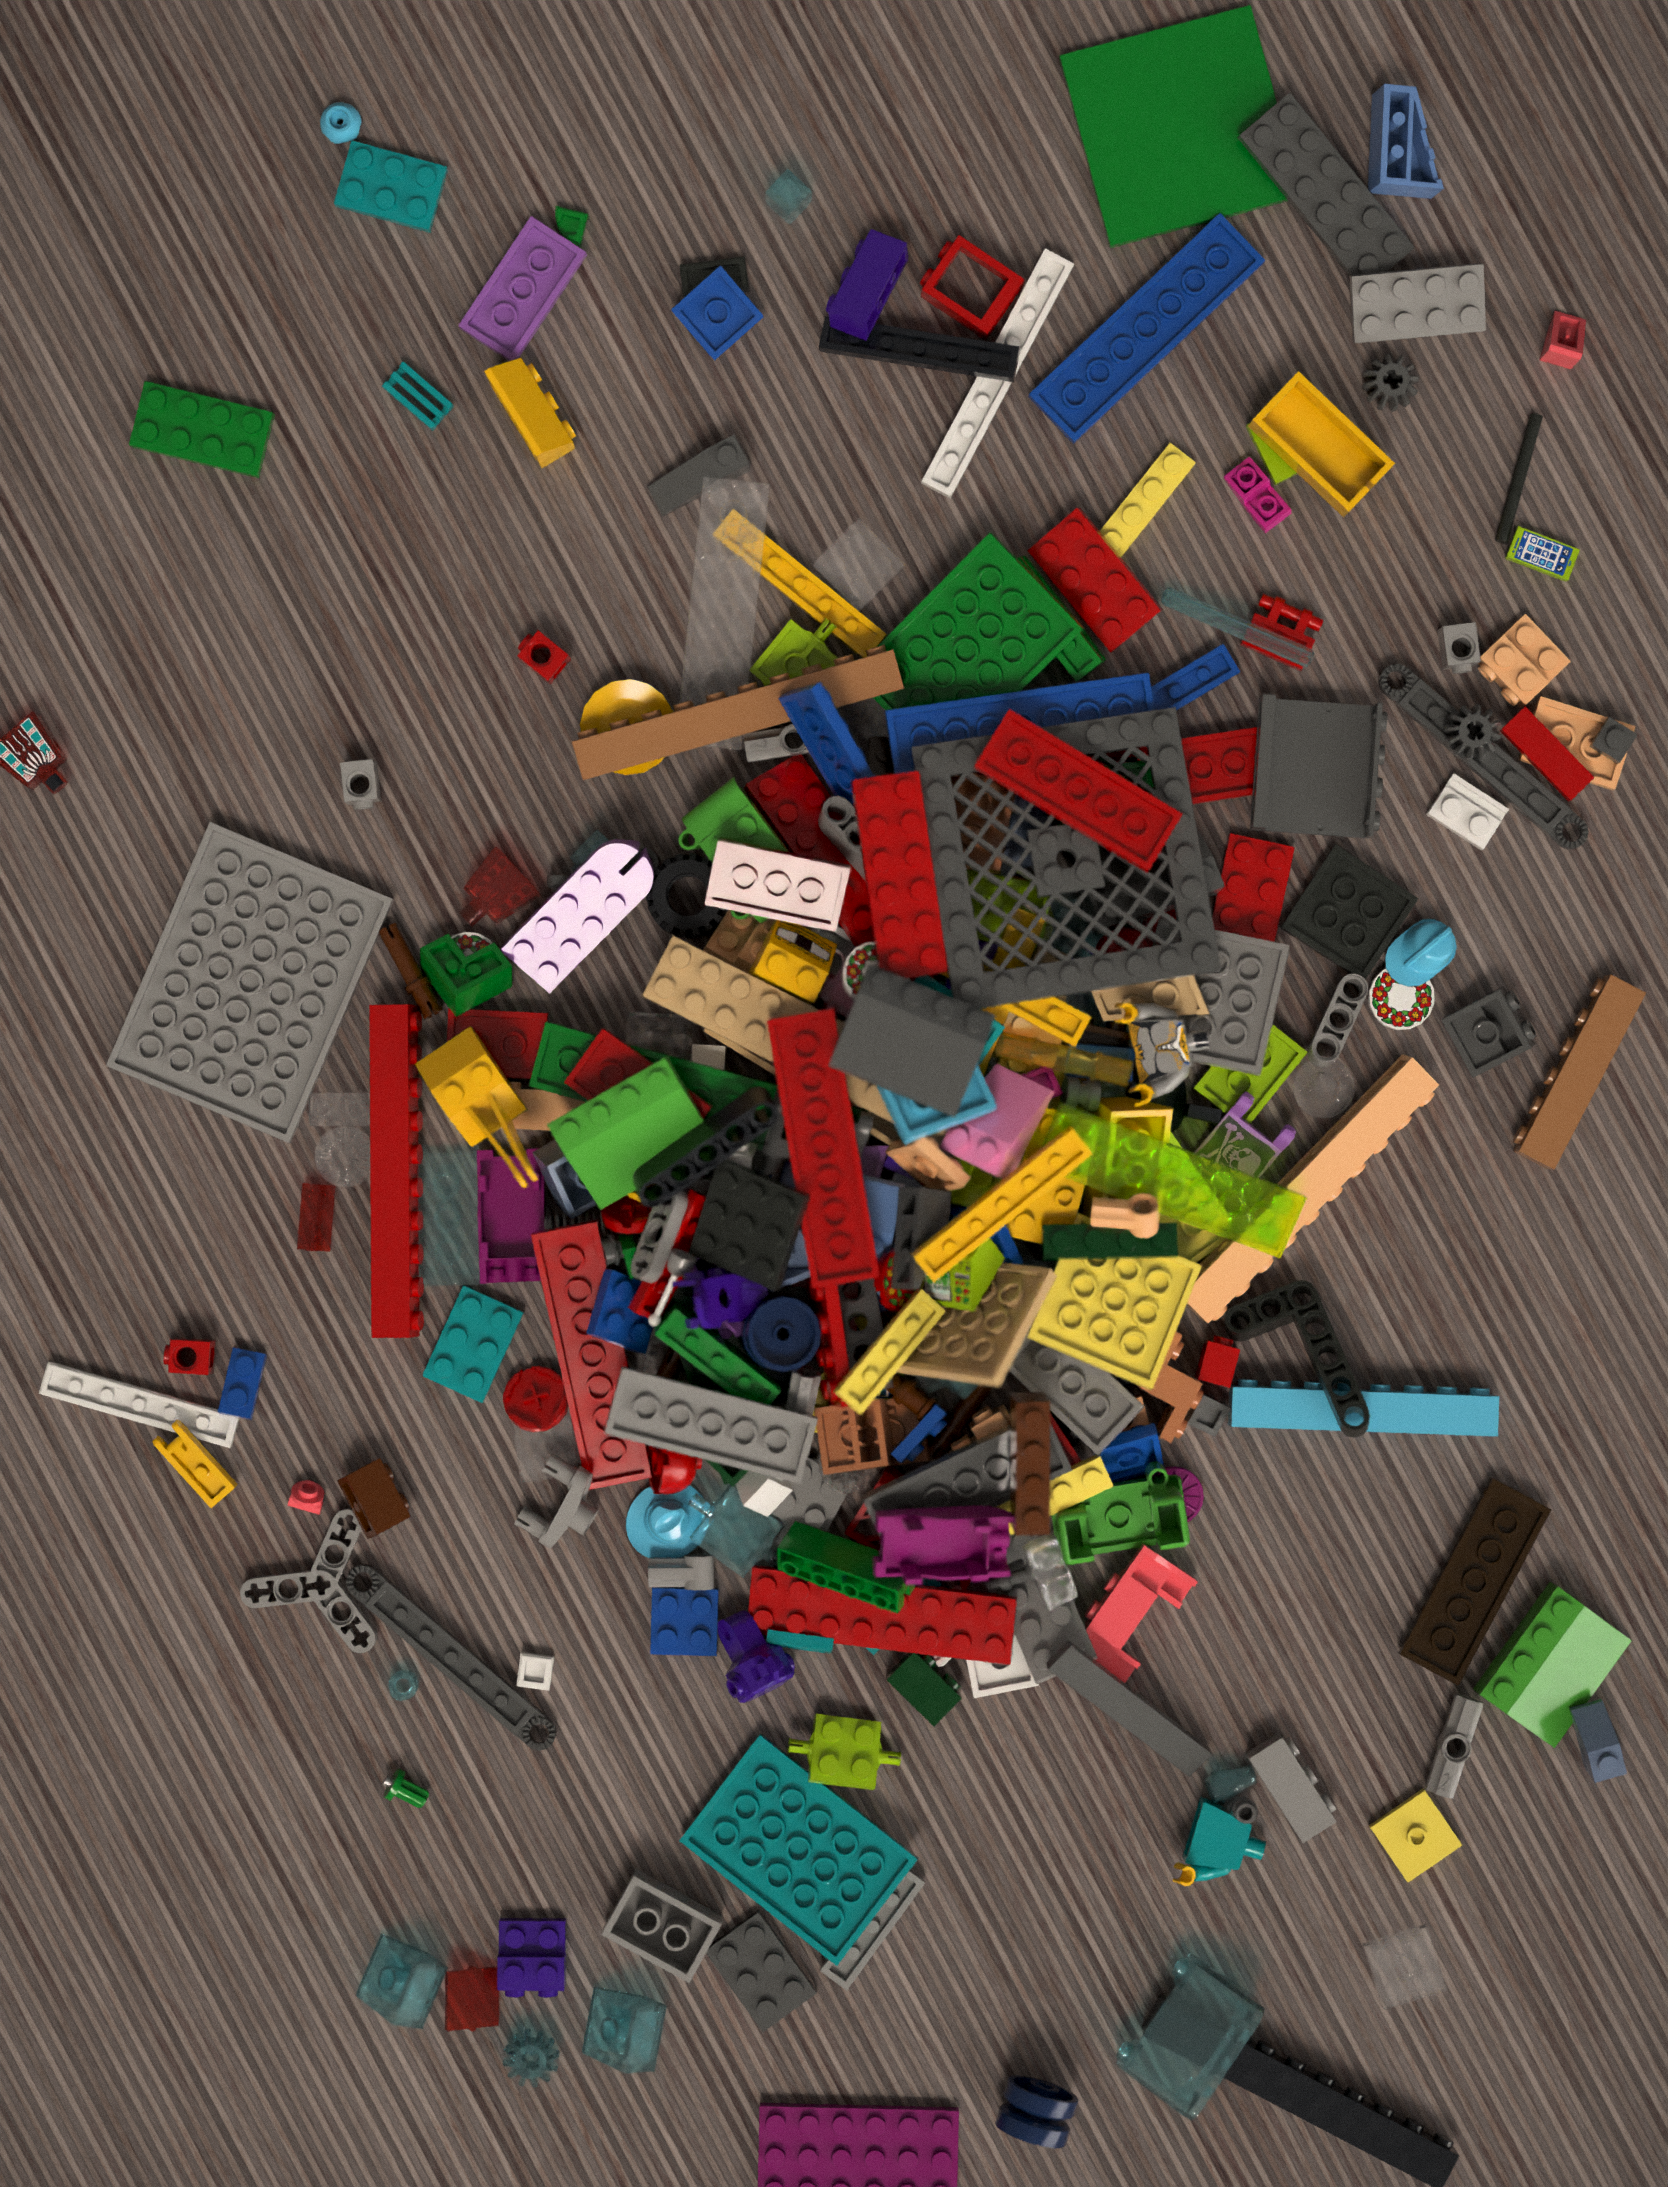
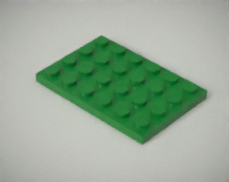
(978, 632)

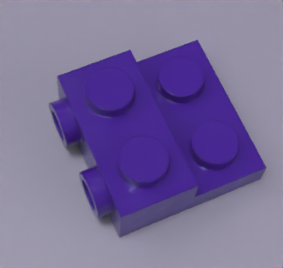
(531, 1956)

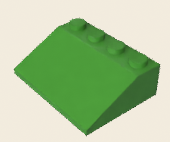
(625, 1129)
(1551, 1664)

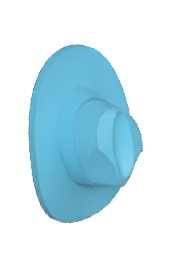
(663, 1523)

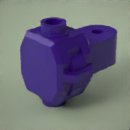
(755, 1664)

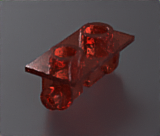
(316, 1217)

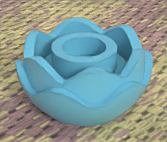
(347, 130)

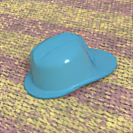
(1420, 952)

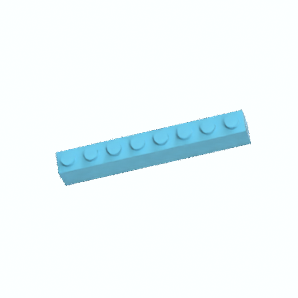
(1389, 1411)

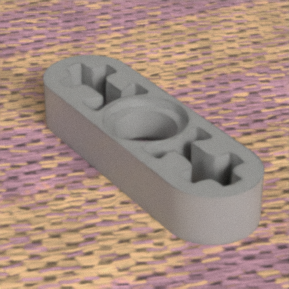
(648, 1264)

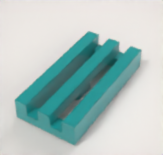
(396, 377)
(800, 1641)

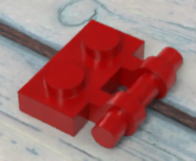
(1278, 607)

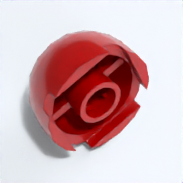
(671, 1470)

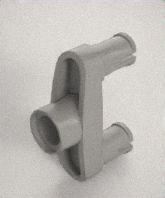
(573, 1511)

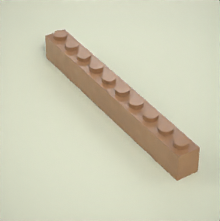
(731, 715)

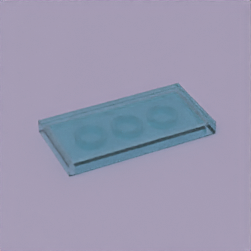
(449, 1219)

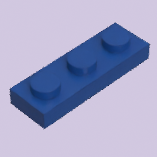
(1194, 679)

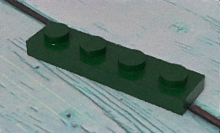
(1095, 1242)

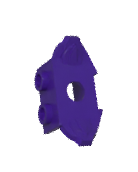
(741, 1292)

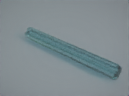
(1237, 627)

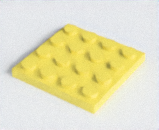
(1116, 1312)

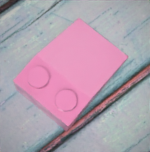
(1001, 1137)

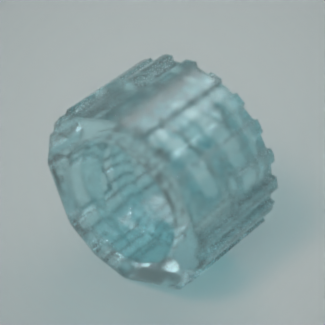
(403, 1675)

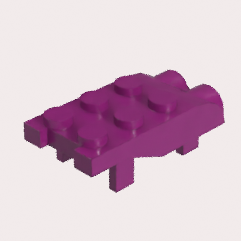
(508, 1218)
(943, 1543)

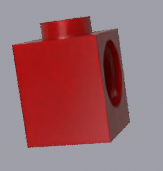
(553, 667)
(204, 1356)
(1217, 1361)

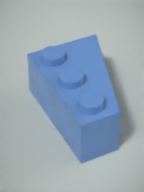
(1399, 145)

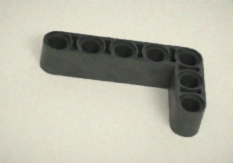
(1314, 1344)

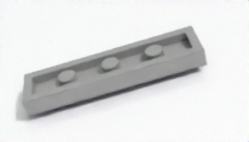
(875, 1932)

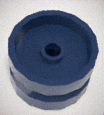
(800, 1333)
(1036, 2111)

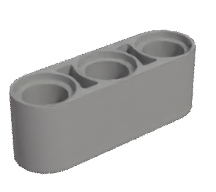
(841, 830)
(1342, 1005)

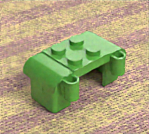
(731, 816)
(1124, 1518)

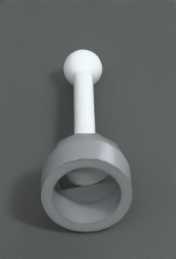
(678, 1264)

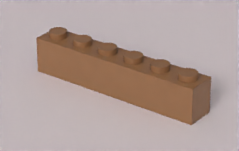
(1578, 1071)

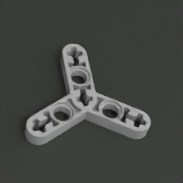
(334, 1593)

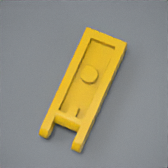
(196, 1465)

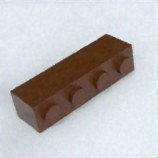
(1030, 1463)

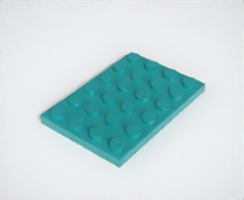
(798, 1849)

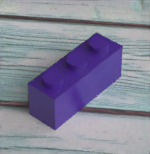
(867, 284)

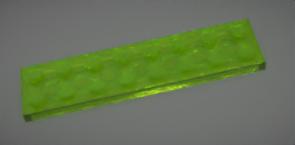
(1183, 1182)

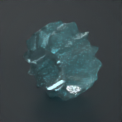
(531, 2046)

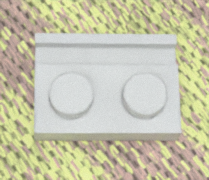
(1467, 811)

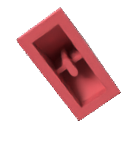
(1564, 340)

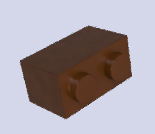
(374, 1498)

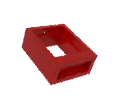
(986, 325)

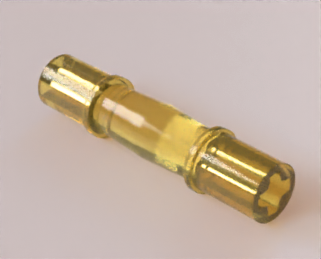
(1064, 1058)

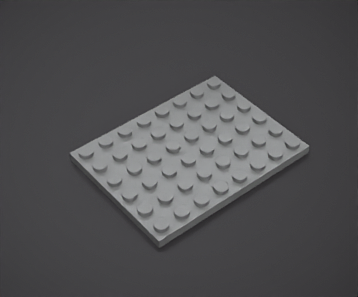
(250, 982)

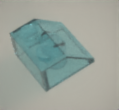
(401, 1982)
(624, 2030)

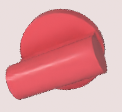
(307, 1496)

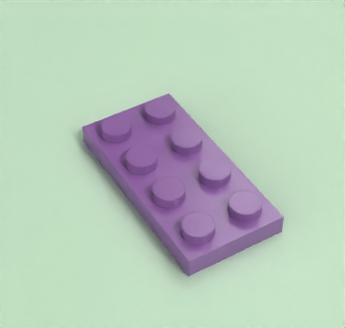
(522, 290)

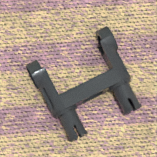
(777, 1149)

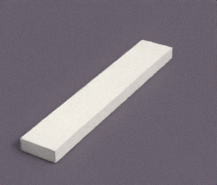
(137, 1403)

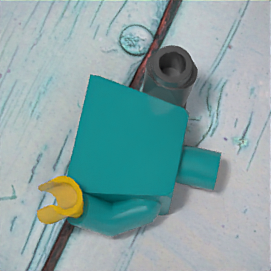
(1219, 1840)

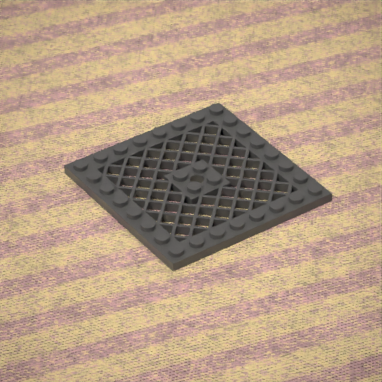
(1197, 946)

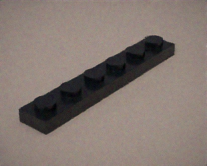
(925, 351)

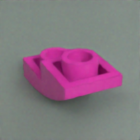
(1257, 494)

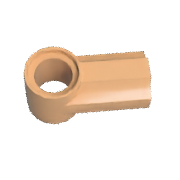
(1136, 1214)

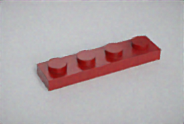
(649, 1294)

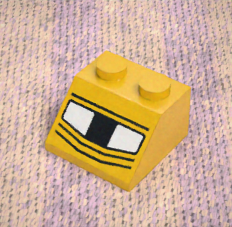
(794, 960)

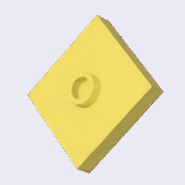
(1415, 1835)

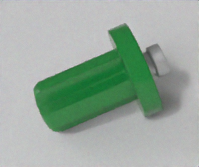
(404, 1789)

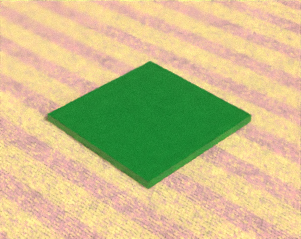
(1165, 124)

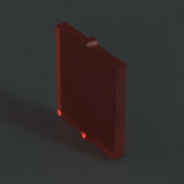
(471, 1998)

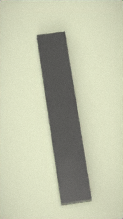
(1128, 1708)

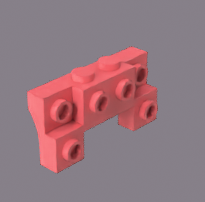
(1126, 1604)

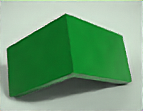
(465, 980)

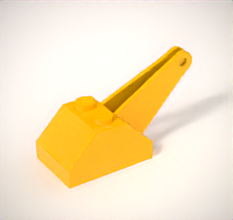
(476, 1095)

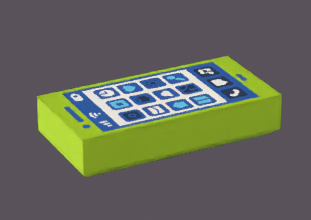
(1542, 554)

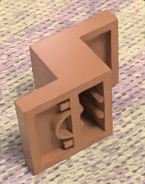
(1178, 1391)
(866, 1439)

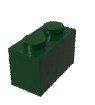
(925, 1686)

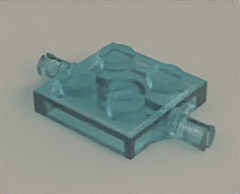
(735, 1532)

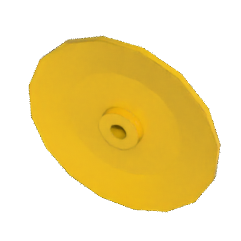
(622, 701)

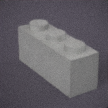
(1292, 1786)

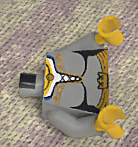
(1160, 1047)

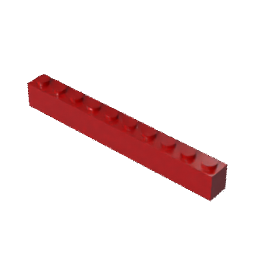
(394, 1171)

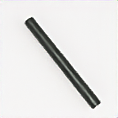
(1518, 478)

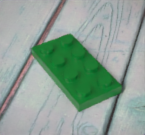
(201, 429)

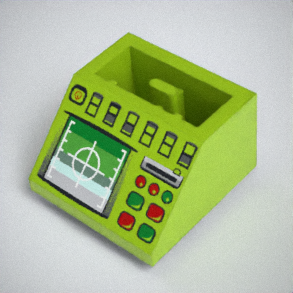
(966, 1281)

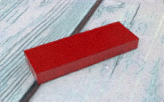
(1547, 754)

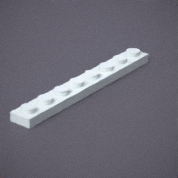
(988, 393)

